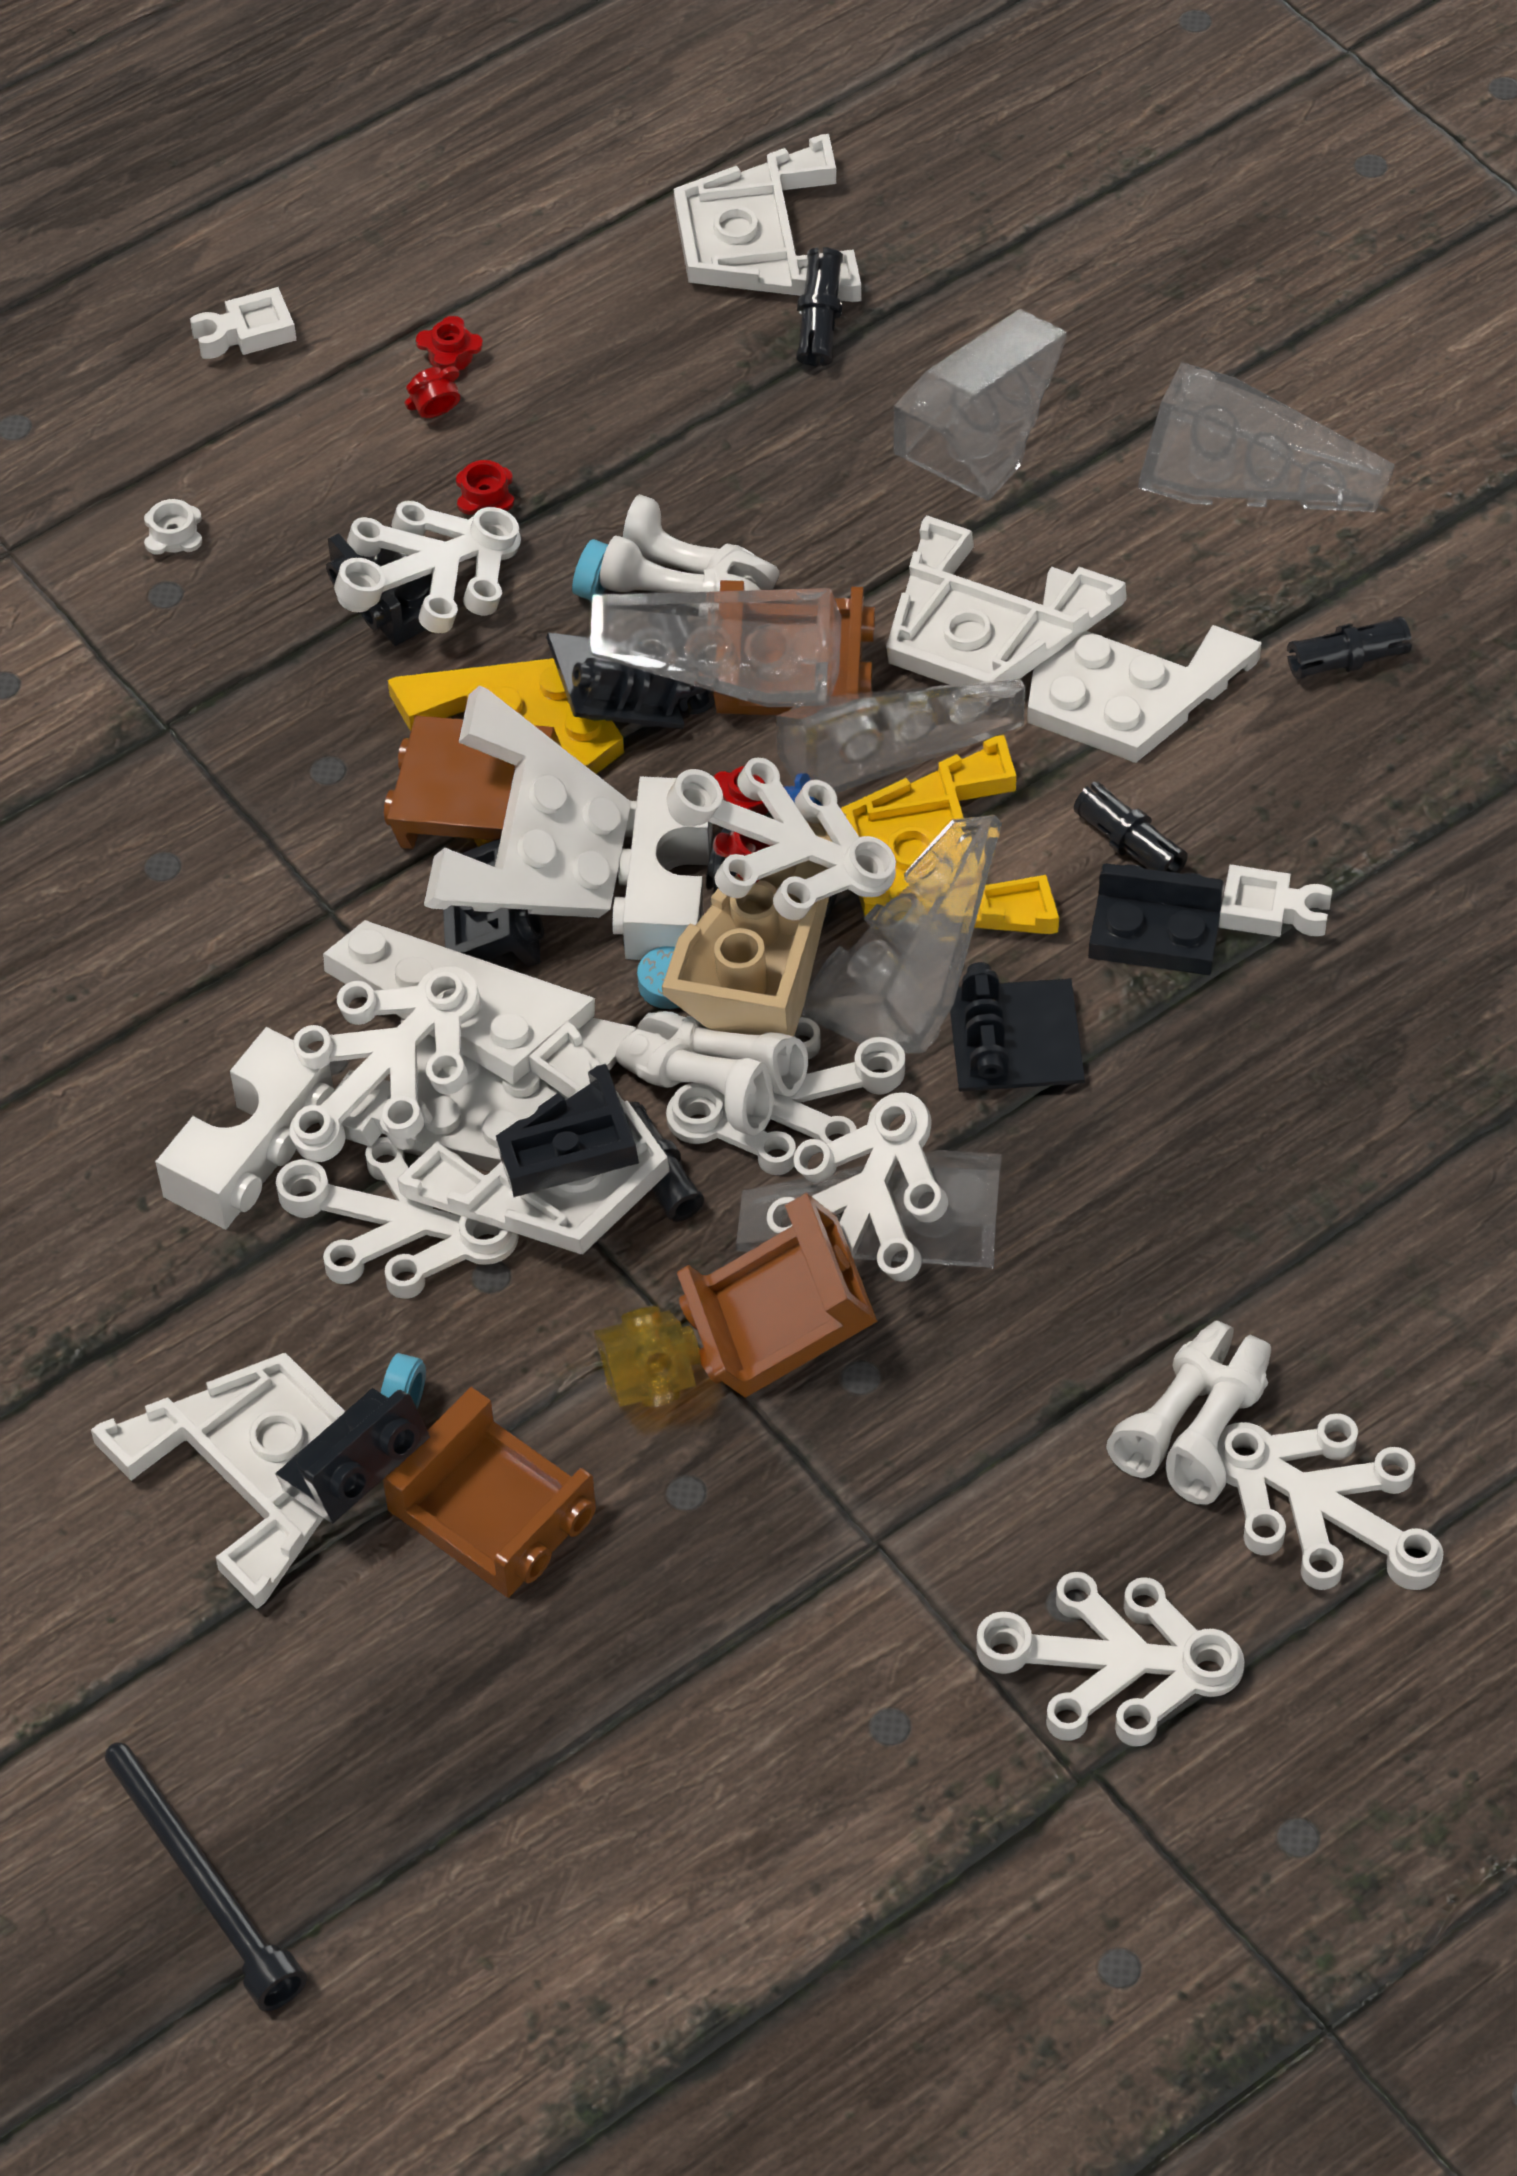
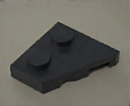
(568, 1138)

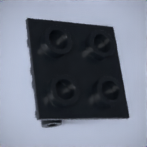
(614, 691)
(1014, 1032)

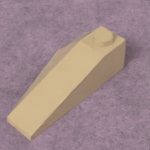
(746, 962)

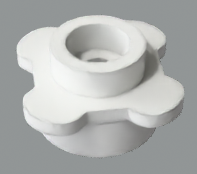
(172, 527)

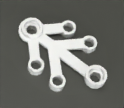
(488, 535)
(854, 862)
(387, 1052)
(788, 1110)
(868, 1193)
(401, 1222)
(1319, 1496)
(1120, 1656)

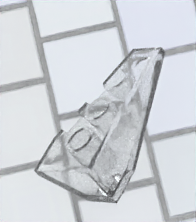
(979, 404)
(1240, 443)
(742, 644)
(891, 730)
(912, 957)
(958, 1238)

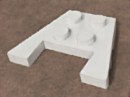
(739, 226)
(978, 633)
(1125, 696)
(558, 828)
(489, 1104)
(562, 1215)
(247, 1432)

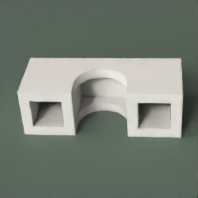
(657, 901)
(223, 1169)

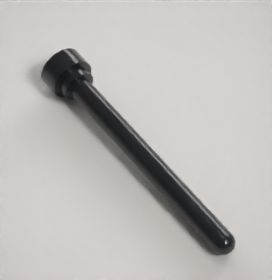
(270, 1973)

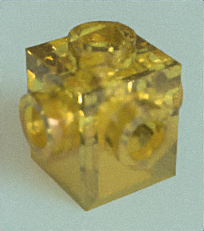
(626, 1351)

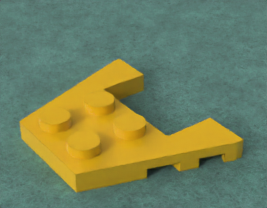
(528, 688)
(915, 813)

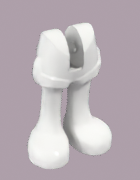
(633, 559)
(740, 1066)
(1193, 1461)

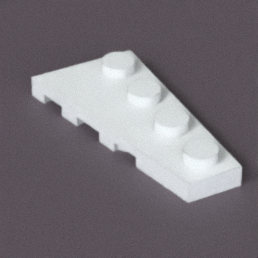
(512, 1009)

